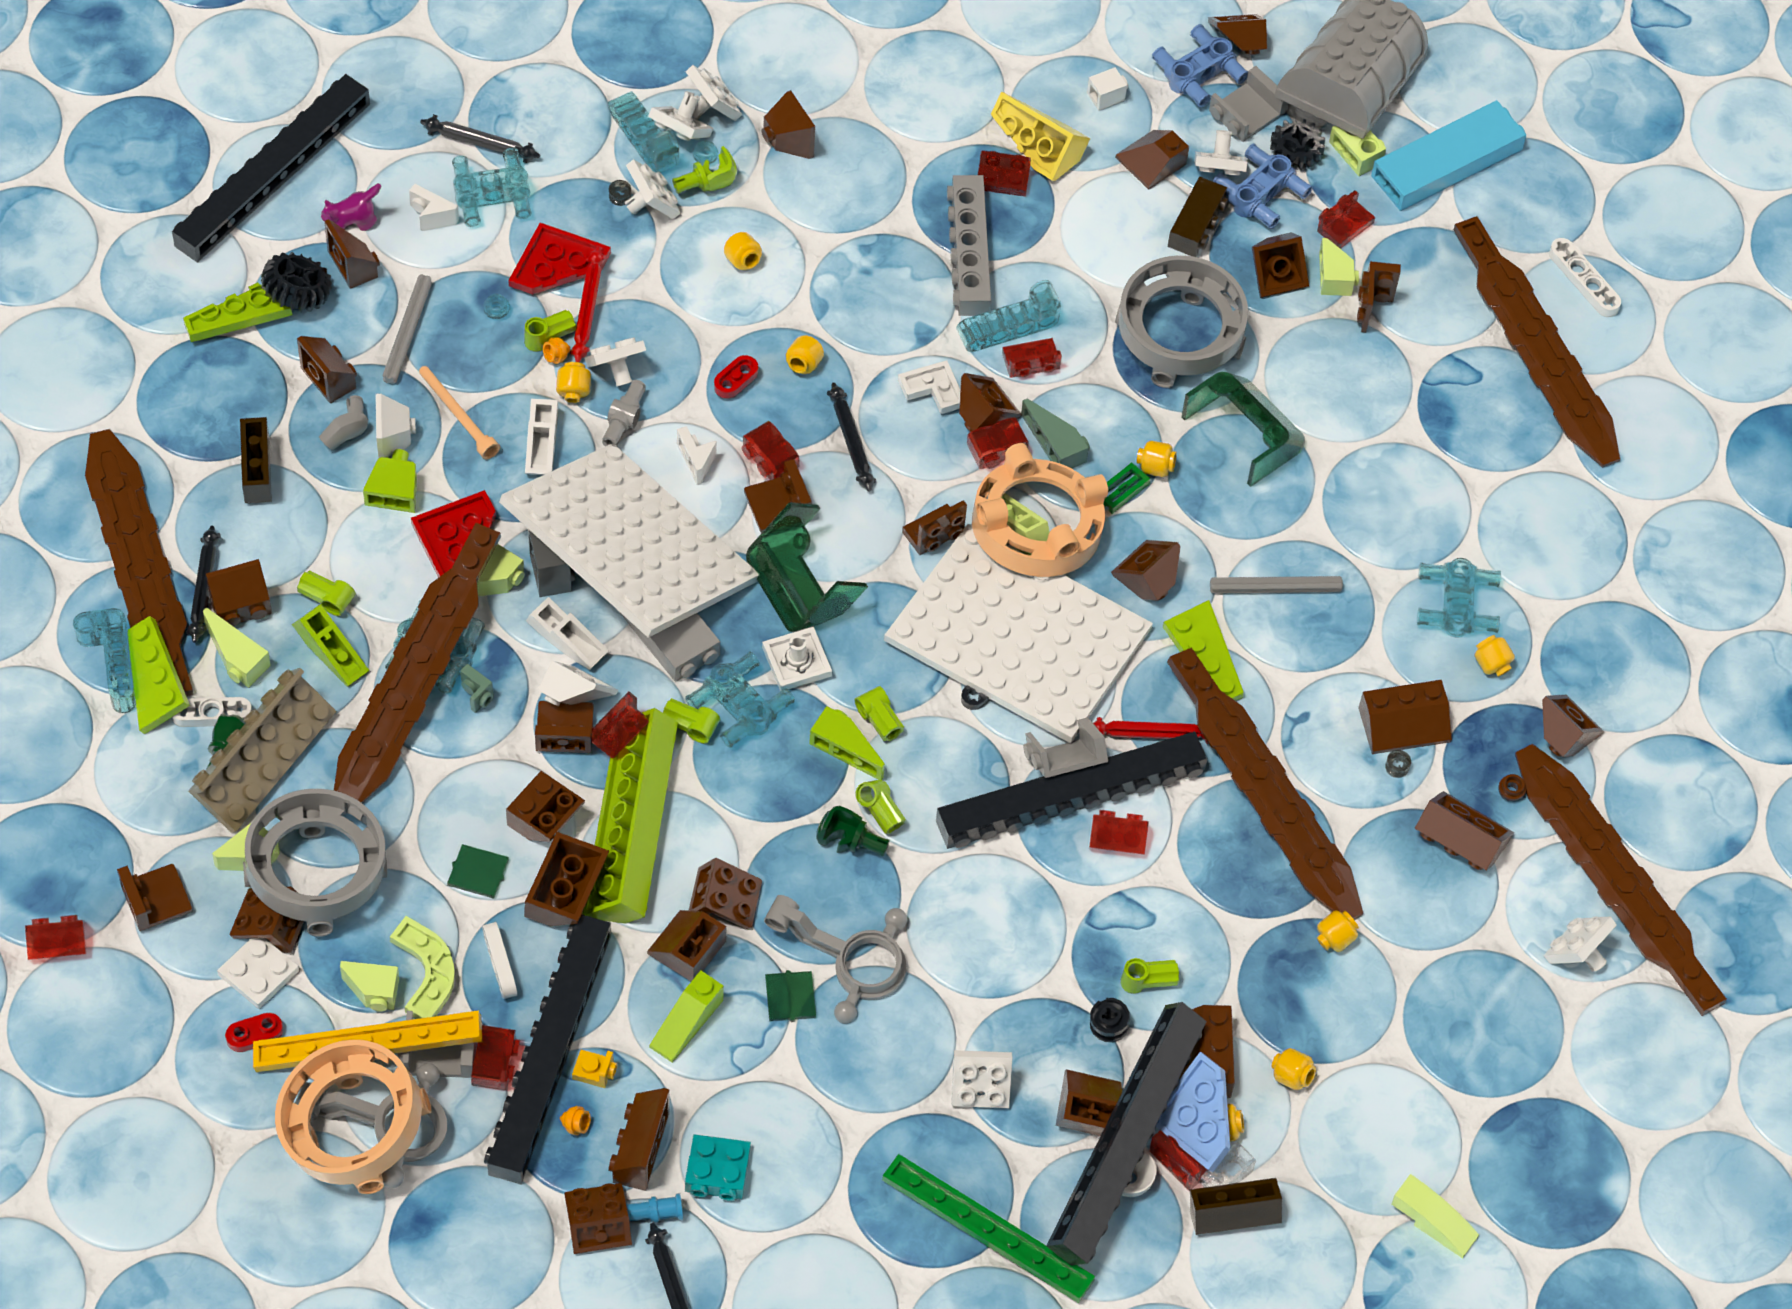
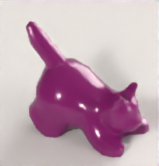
(355, 209)

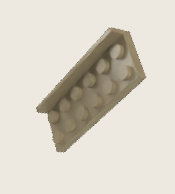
(261, 750)

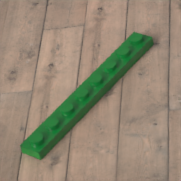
(987, 1228)

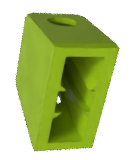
(392, 483)

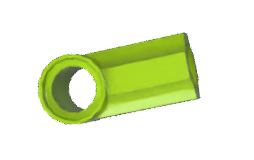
(540, 330)
(332, 595)
(876, 707)
(696, 722)
(881, 806)
(1150, 973)

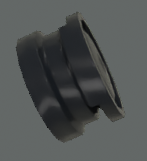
(1109, 1020)

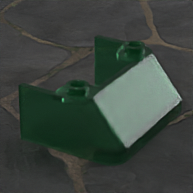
(1278, 431)
(787, 578)

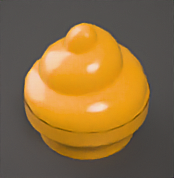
(556, 350)
(576, 1120)

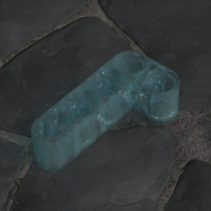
(655, 147)
(1012, 321)
(115, 660)

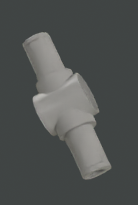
(624, 413)

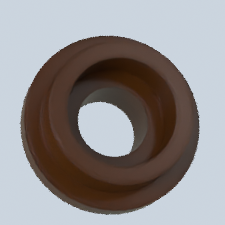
(1512, 781)

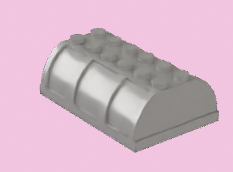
(1356, 64)

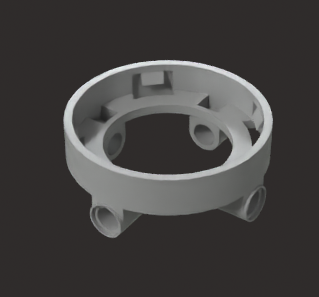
(1196, 280)
(311, 812)

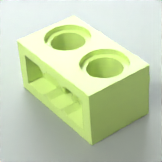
(1356, 151)

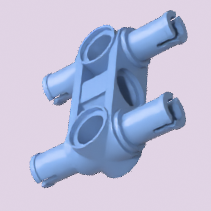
(1200, 65)
(1262, 185)

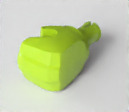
(705, 178)

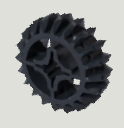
(296, 281)

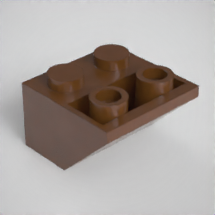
(542, 808)
(689, 943)
(1087, 1102)

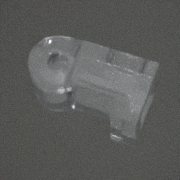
(1232, 1169)

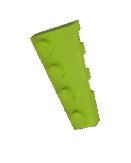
(234, 314)
(1201, 631)
(155, 679)

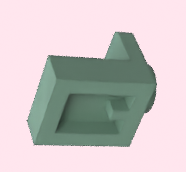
(477, 686)

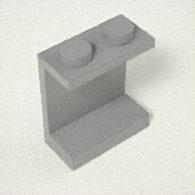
(1249, 106)
(1070, 756)
(450, 1060)

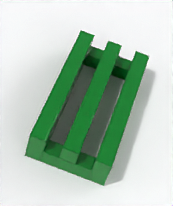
(1123, 499)

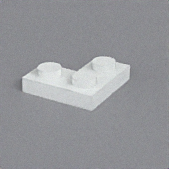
(934, 380)

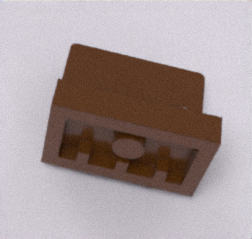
(1378, 285)
(772, 496)
(936, 527)
(564, 727)
(726, 892)
(154, 895)
(260, 921)
(598, 1218)

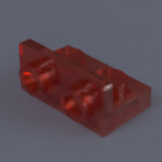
(1004, 172)
(1344, 220)
(1031, 358)
(619, 726)
(1118, 833)
(56, 938)
(1176, 1160)

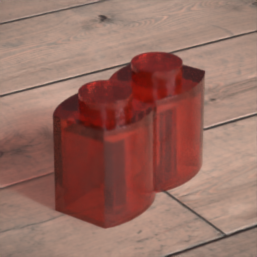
(991, 442)
(768, 450)
(494, 1057)

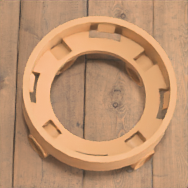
(1064, 548)
(345, 1065)

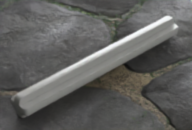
(407, 329)
(1276, 584)

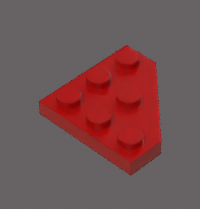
(553, 260)
(448, 527)

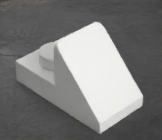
(434, 210)
(696, 457)

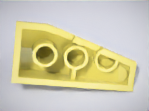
(1047, 141)

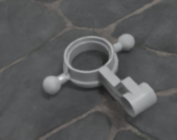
(786, 914)
(341, 1104)

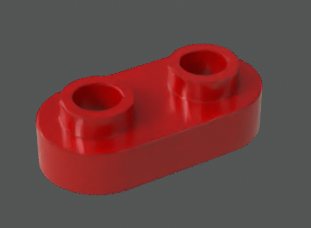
(734, 378)
(253, 1031)

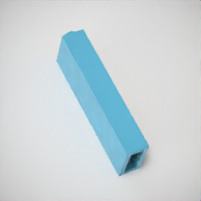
(1448, 155)

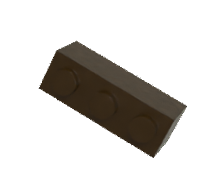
(1198, 217)
(255, 460)
(1236, 1206)

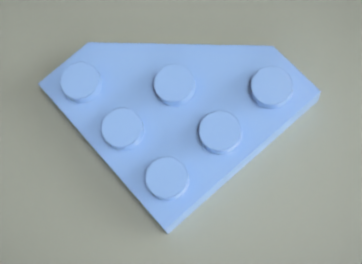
(1199, 1113)

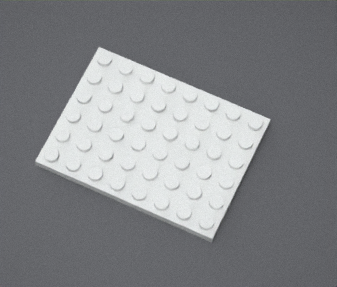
(629, 539)
(1017, 637)

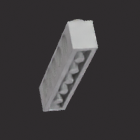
(970, 245)

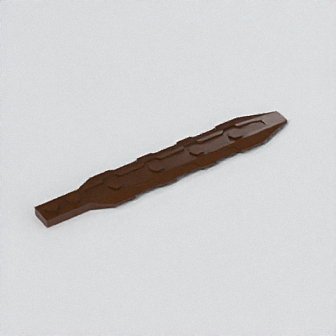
(1540, 346)
(134, 544)
(414, 670)
(1267, 787)
(1615, 873)

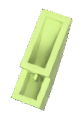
(1434, 1216)

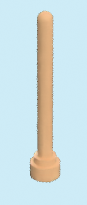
(486, 445)

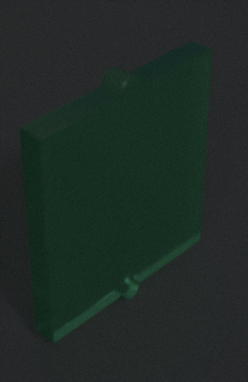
(478, 871)
(790, 996)

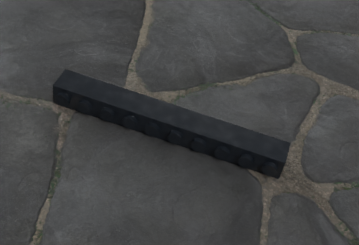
(270, 168)
(1064, 793)
(549, 1049)
(1126, 1134)

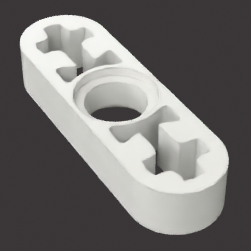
(231, 703)
(499, 960)

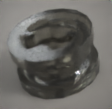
(623, 187)
(1399, 771)

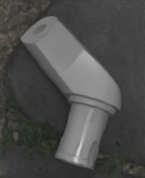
(346, 425)

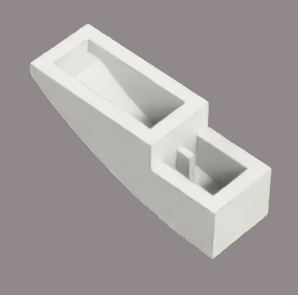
(541, 436)
(567, 634)

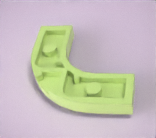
(437, 964)

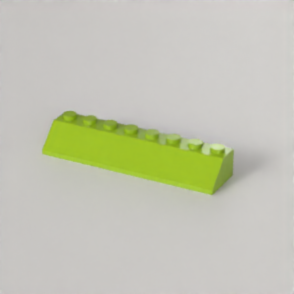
(632, 821)

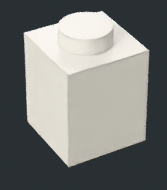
(1107, 88)

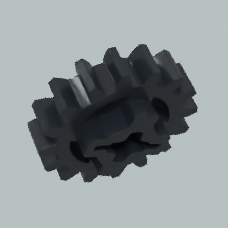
(1298, 142)

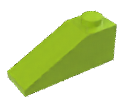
(330, 645)
(843, 740)
(688, 1016)

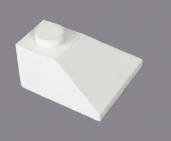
(392, 426)
(572, 686)

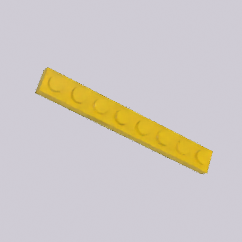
(395, 1036)

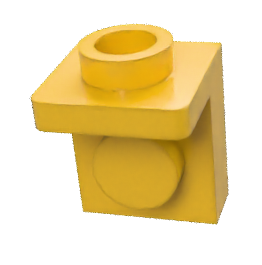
(594, 1068)

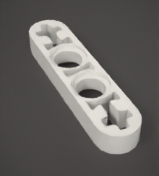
(1589, 275)

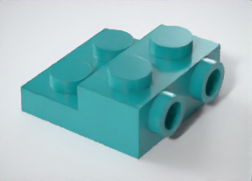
(717, 1167)

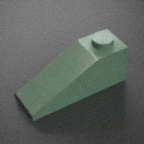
(1057, 438)

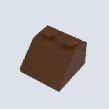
(326, 367)
(239, 593)

